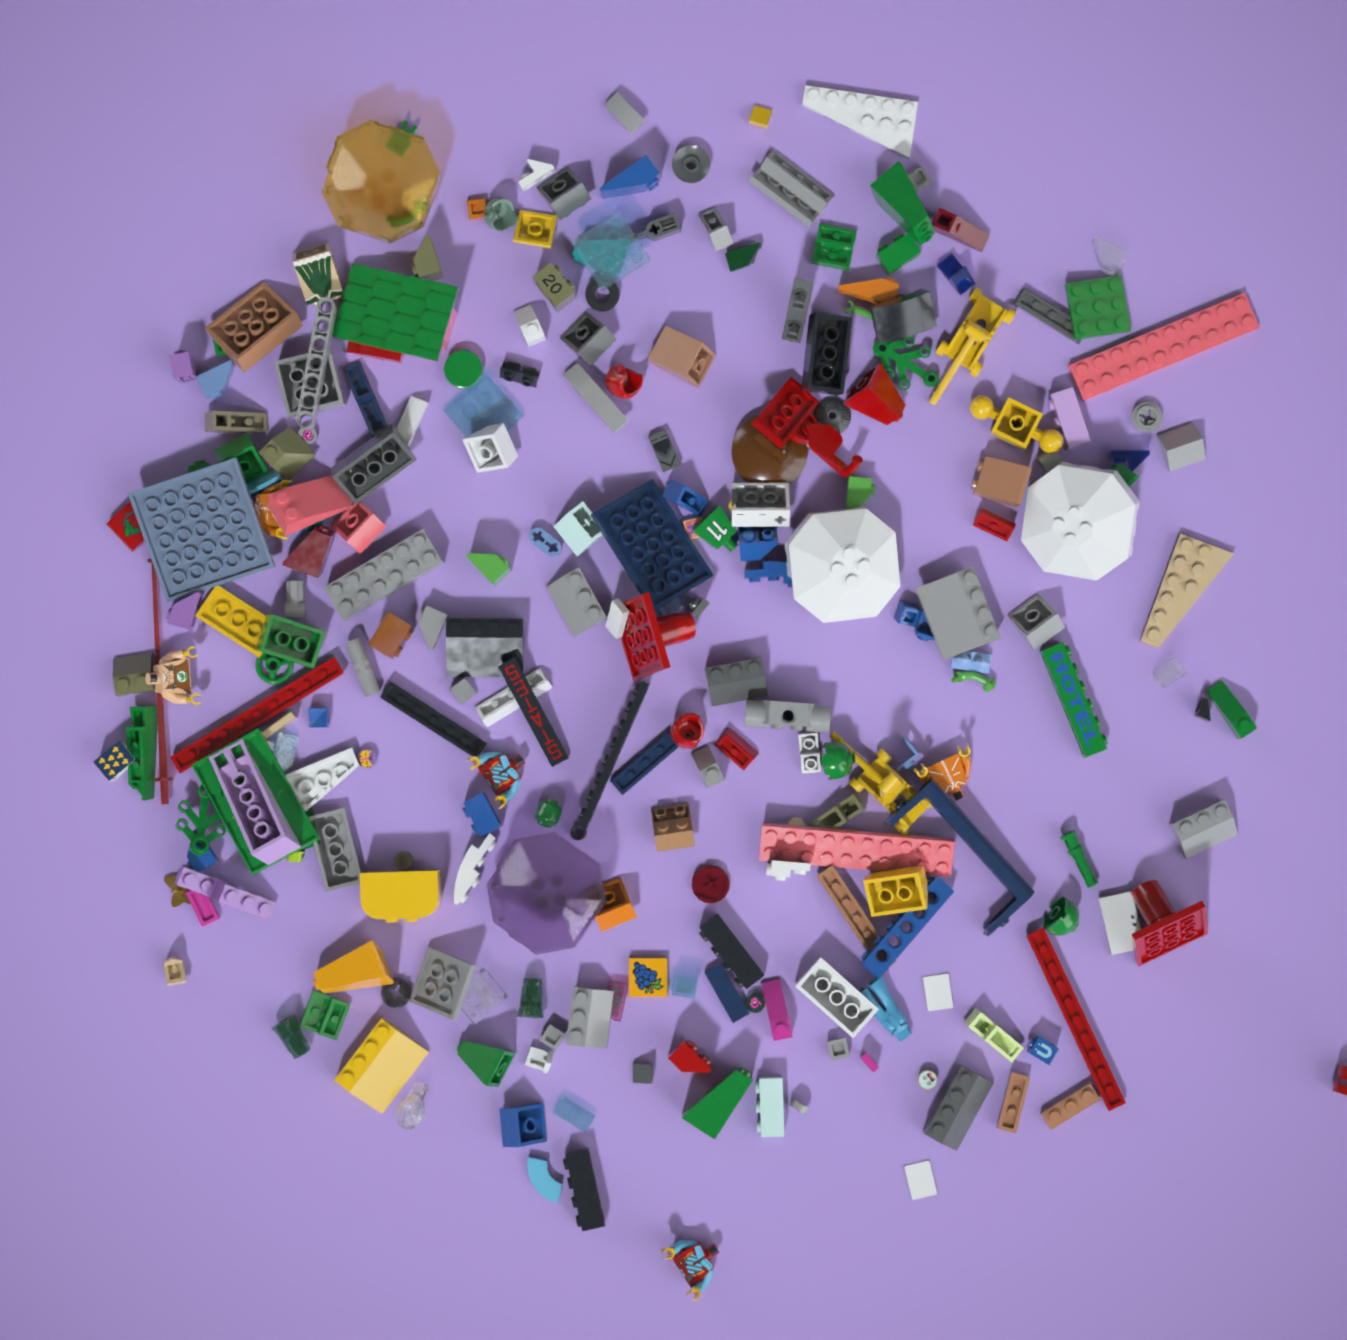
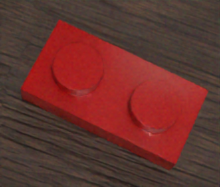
(994, 524)

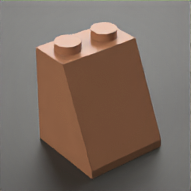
(681, 356)
(1001, 481)

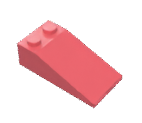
(307, 503)

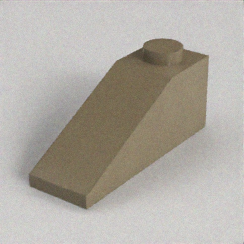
(235, 422)

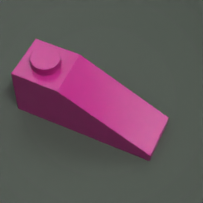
(776, 1010)

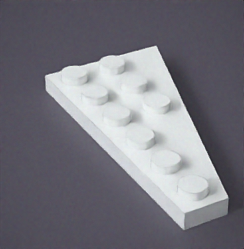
(874, 117)
(319, 778)

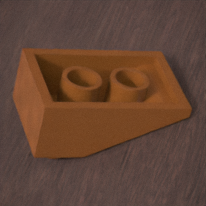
(391, 635)

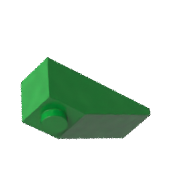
(1231, 710)

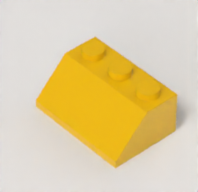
(896, 891)

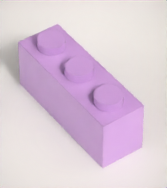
(1069, 418)

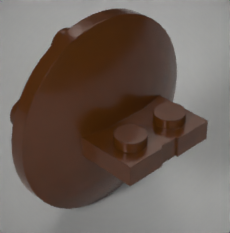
(762, 461)

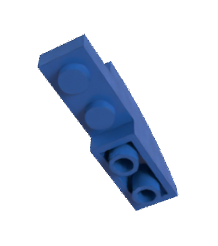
(771, 570)

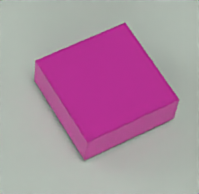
(869, 1062)

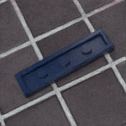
(644, 763)

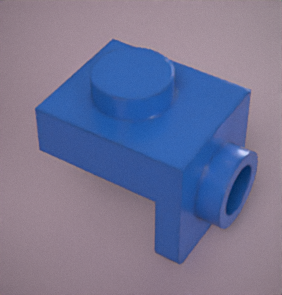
(923, 629)

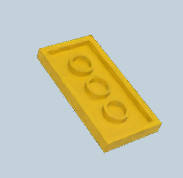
(233, 618)

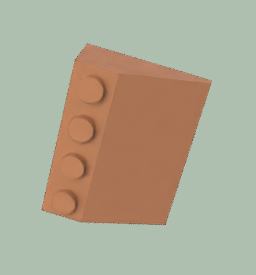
(254, 326)

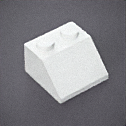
(490, 448)

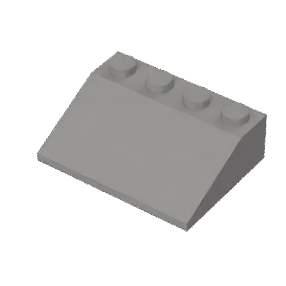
(958, 613)

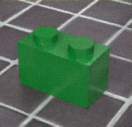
(898, 253)

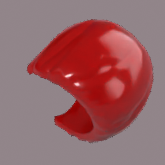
(623, 381)
(683, 726)

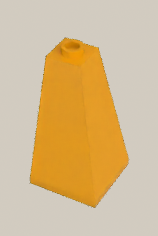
(355, 970)

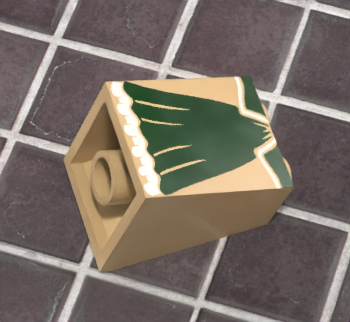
(317, 273)

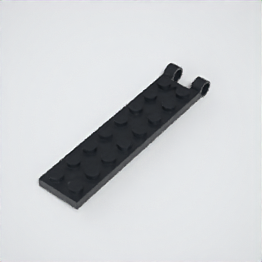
(610, 760)

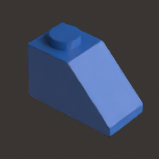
(685, 498)
(201, 862)

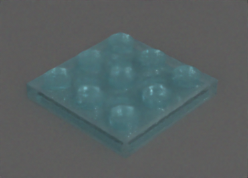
(610, 251)
(481, 407)

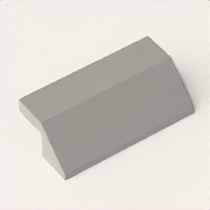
(791, 188)

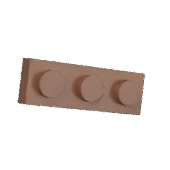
(1013, 1102)
(1070, 1106)

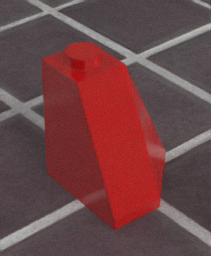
(876, 397)

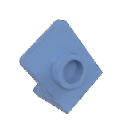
(910, 761)

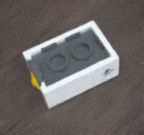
(760, 505)

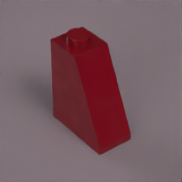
(312, 552)

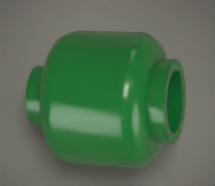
(548, 813)

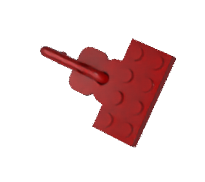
(791, 418)

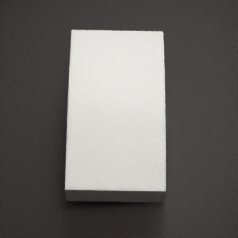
(809, 752)

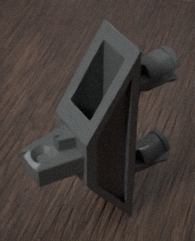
(797, 310)

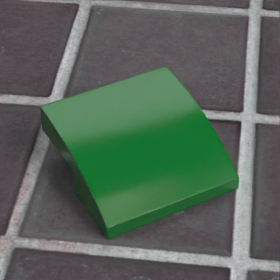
(834, 247)
(324, 1015)

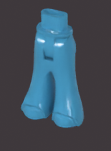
(891, 1017)

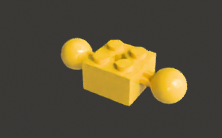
(983, 408)

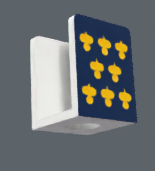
(114, 761)

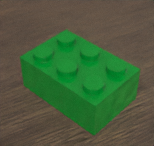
(290, 640)

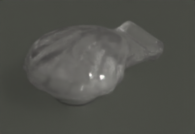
(411, 1108)

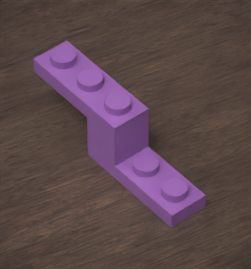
(224, 892)

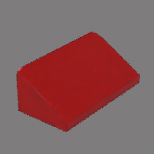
(737, 749)

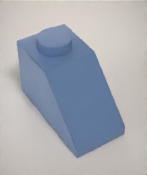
(216, 380)

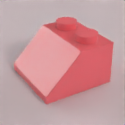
(358, 526)

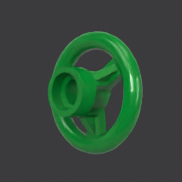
(271, 679)

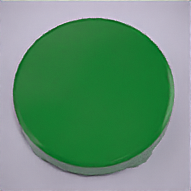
(463, 369)

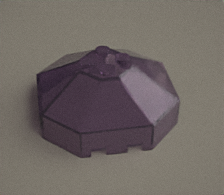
(546, 892)

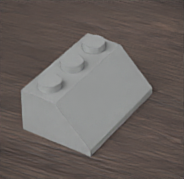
(576, 602)
(1204, 828)
(589, 1017)

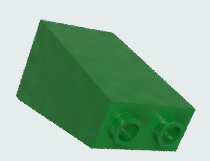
(900, 201)
(718, 1103)

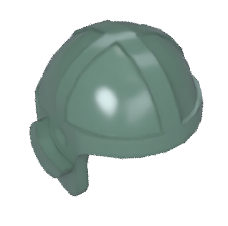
(500, 214)

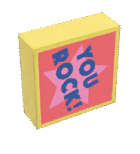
(690, 524)

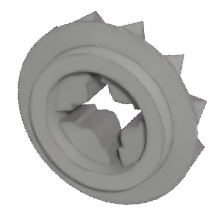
(1154, 413)

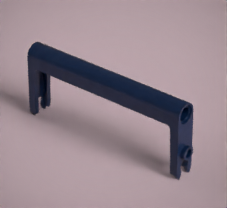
(978, 844)

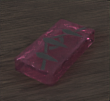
(619, 997)

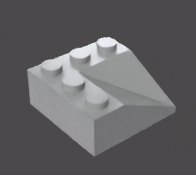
(291, 376)

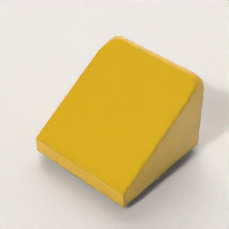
(760, 117)

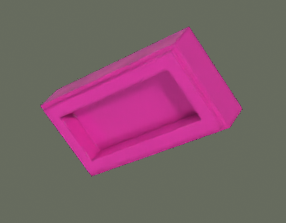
(203, 907)

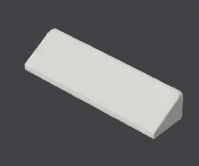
(411, 418)
(505, 703)

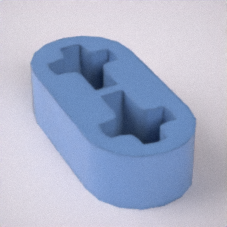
(542, 545)

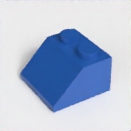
(482, 814)
(522, 1125)

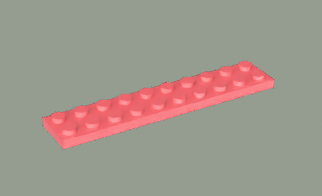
(1163, 347)
(855, 849)

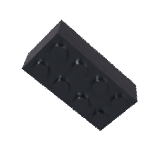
(826, 353)

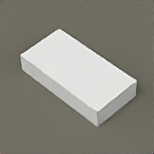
(617, 618)

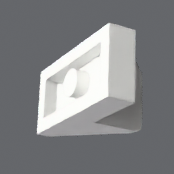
(540, 172)

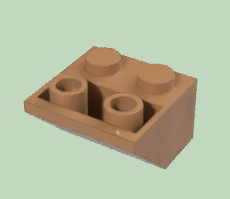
(672, 827)

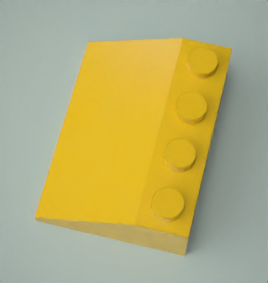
(381, 1065)

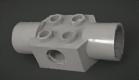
(806, 715)

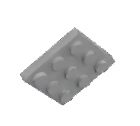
(442, 983)

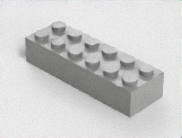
(383, 575)

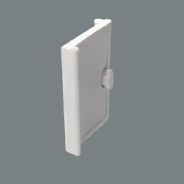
(1120, 921)

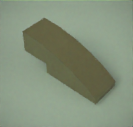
(840, 813)

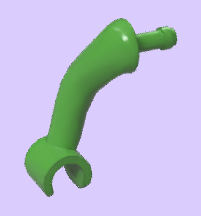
(863, 312)
(989, 683)

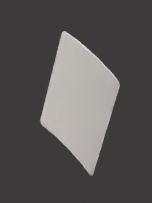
(938, 992)
(920, 1180)

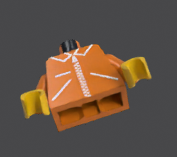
(264, 514)
(949, 772)

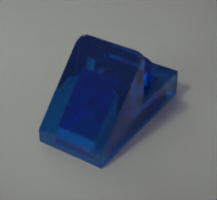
(956, 274)
(1134, 457)

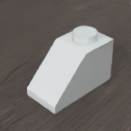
(529, 325)

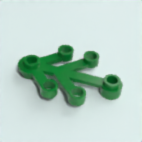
(902, 361)
(200, 823)

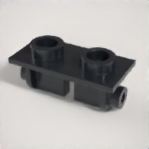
(510, 372)

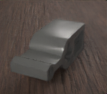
(667, 227)

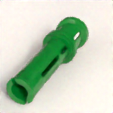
(1075, 850)

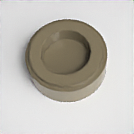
(403, 860)

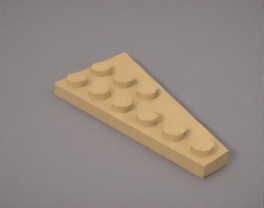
(1185, 579)

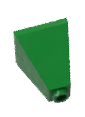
(486, 1061)

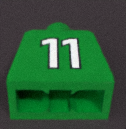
(716, 530)

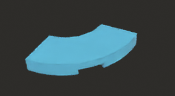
(542, 1180)

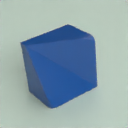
(907, 613)
(318, 717)

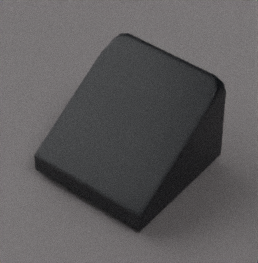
(1203, 710)

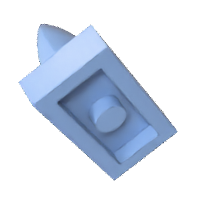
(972, 662)

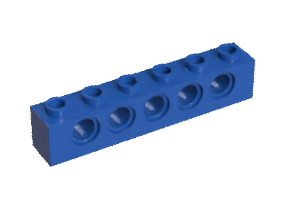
(878, 968)

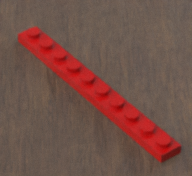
(258, 714)
(1075, 1019)

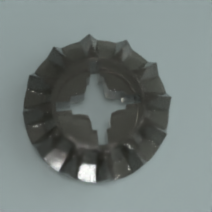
(399, 1001)

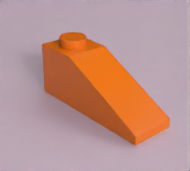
(872, 291)

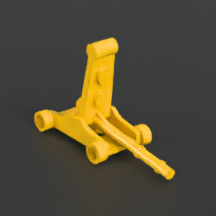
(963, 352)
(885, 785)

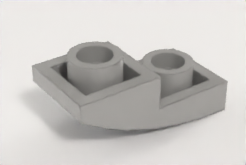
(624, 113)

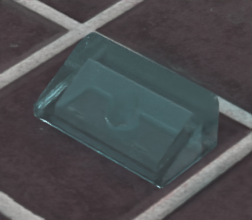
(285, 750)

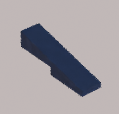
(365, 398)

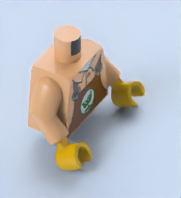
(172, 677)

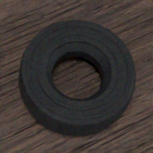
(601, 305)

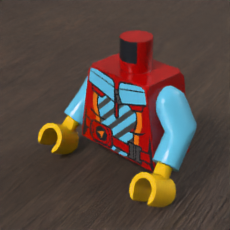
(499, 773)
(693, 1263)

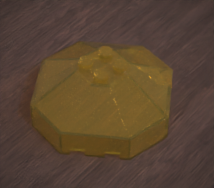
(380, 181)

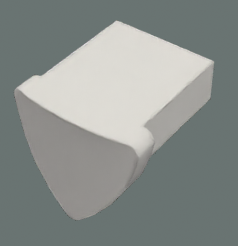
(539, 1059)

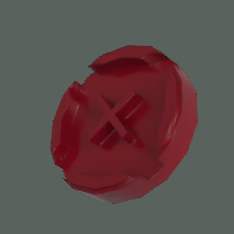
(710, 884)

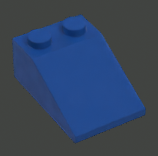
(633, 180)

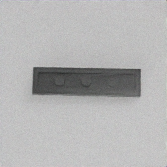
(1046, 313)

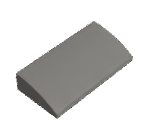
(336, 852)

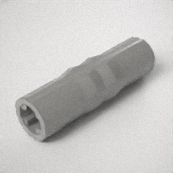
(362, 667)

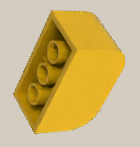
(400, 894)

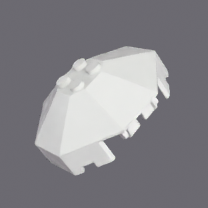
(1080, 521)
(843, 564)

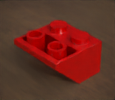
(688, 1059)

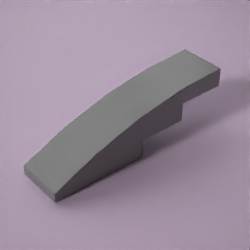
(595, 398)

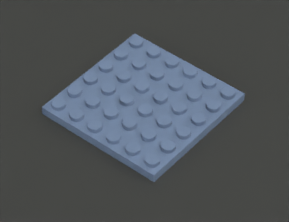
(201, 529)

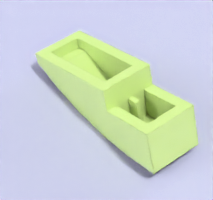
(993, 1035)

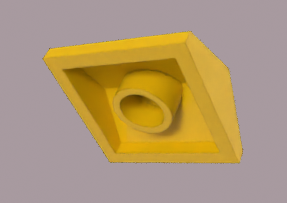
(535, 229)

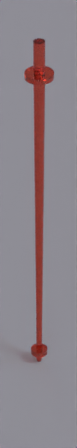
(160, 708)

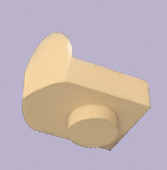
(174, 971)

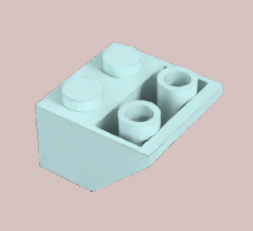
(579, 529)

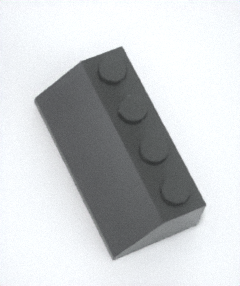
(373, 464)
(958, 1107)

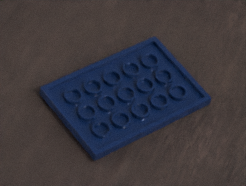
(652, 544)

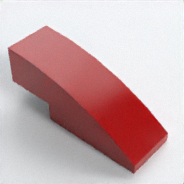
(372, 352)

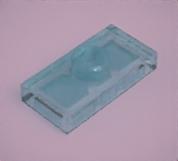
(574, 1114)

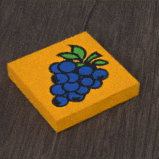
(647, 977)

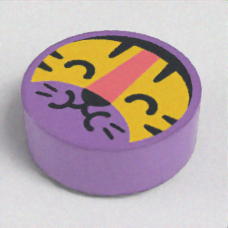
(367, 758)

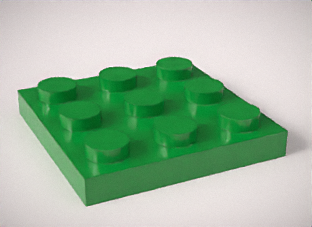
(1097, 307)

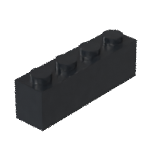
(732, 951)
(585, 1189)

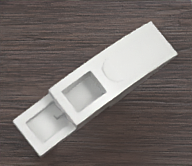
(467, 874)

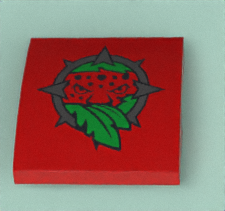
(126, 527)

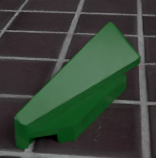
(143, 747)

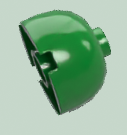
(837, 760)
(1062, 918)

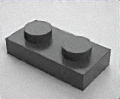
(697, 606)

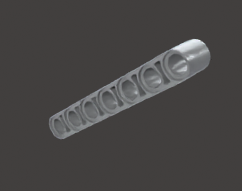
(313, 354)

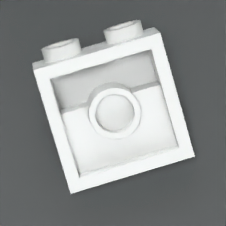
(782, 869)

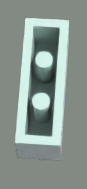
(770, 1106)

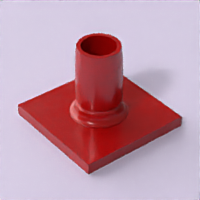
(648, 635)
(1165, 928)

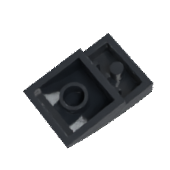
(903, 316)

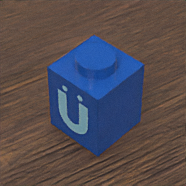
(1042, 1049)

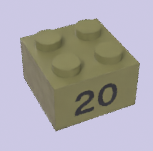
(554, 287)

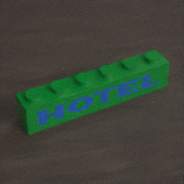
(1073, 700)

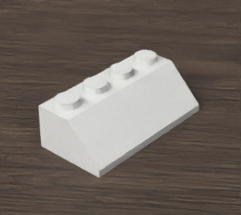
(836, 997)

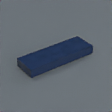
(727, 993)

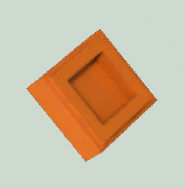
(476, 208)

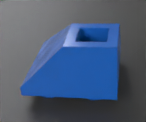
(756, 542)

